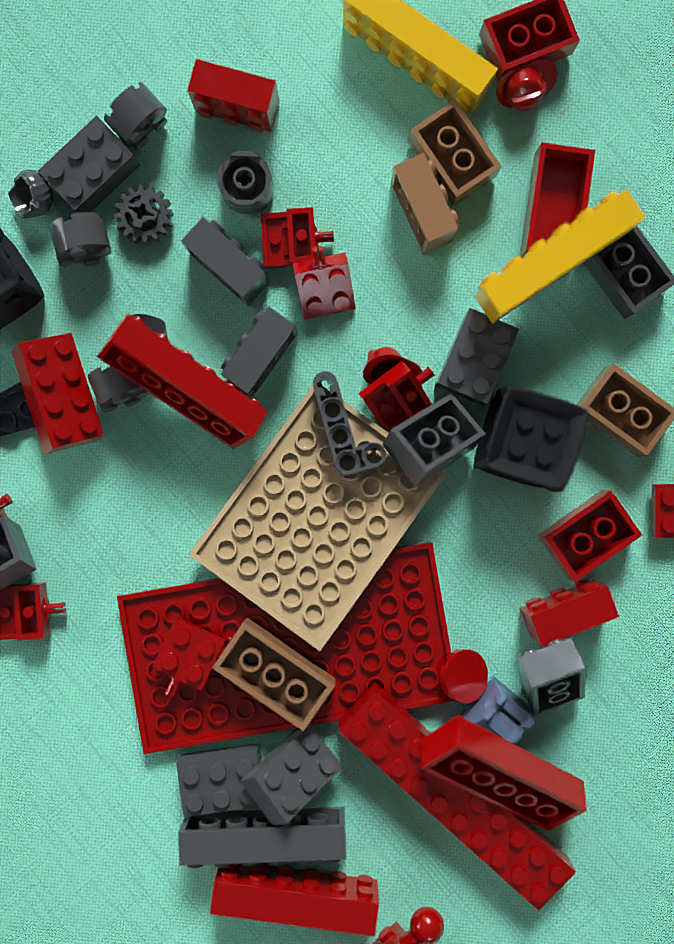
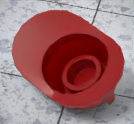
(527, 85)
(383, 360)

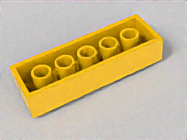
(421, 49)
(560, 255)

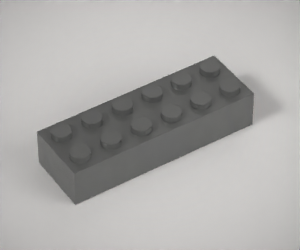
(252, 839)

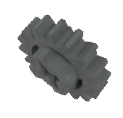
(145, 203)

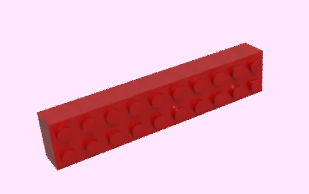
(496, 836)

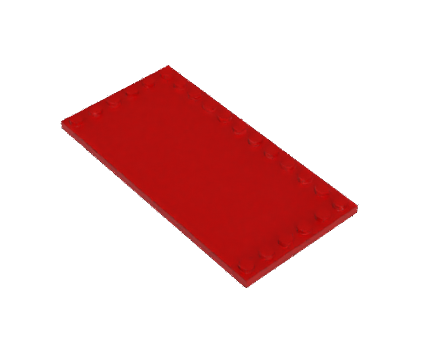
(388, 637)

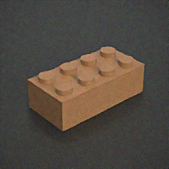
(275, 674)

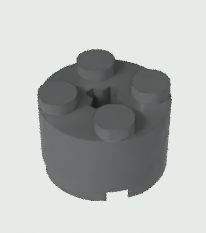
(136, 115)
(232, 175)
(80, 239)
(114, 389)

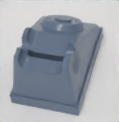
(500, 712)

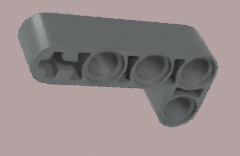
(341, 423)

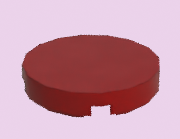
(464, 676)

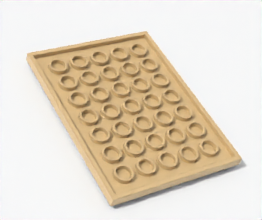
(304, 534)

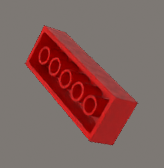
(182, 382)
(503, 774)
(297, 897)

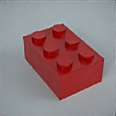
(528, 34)
(233, 96)
(590, 535)
(569, 611)

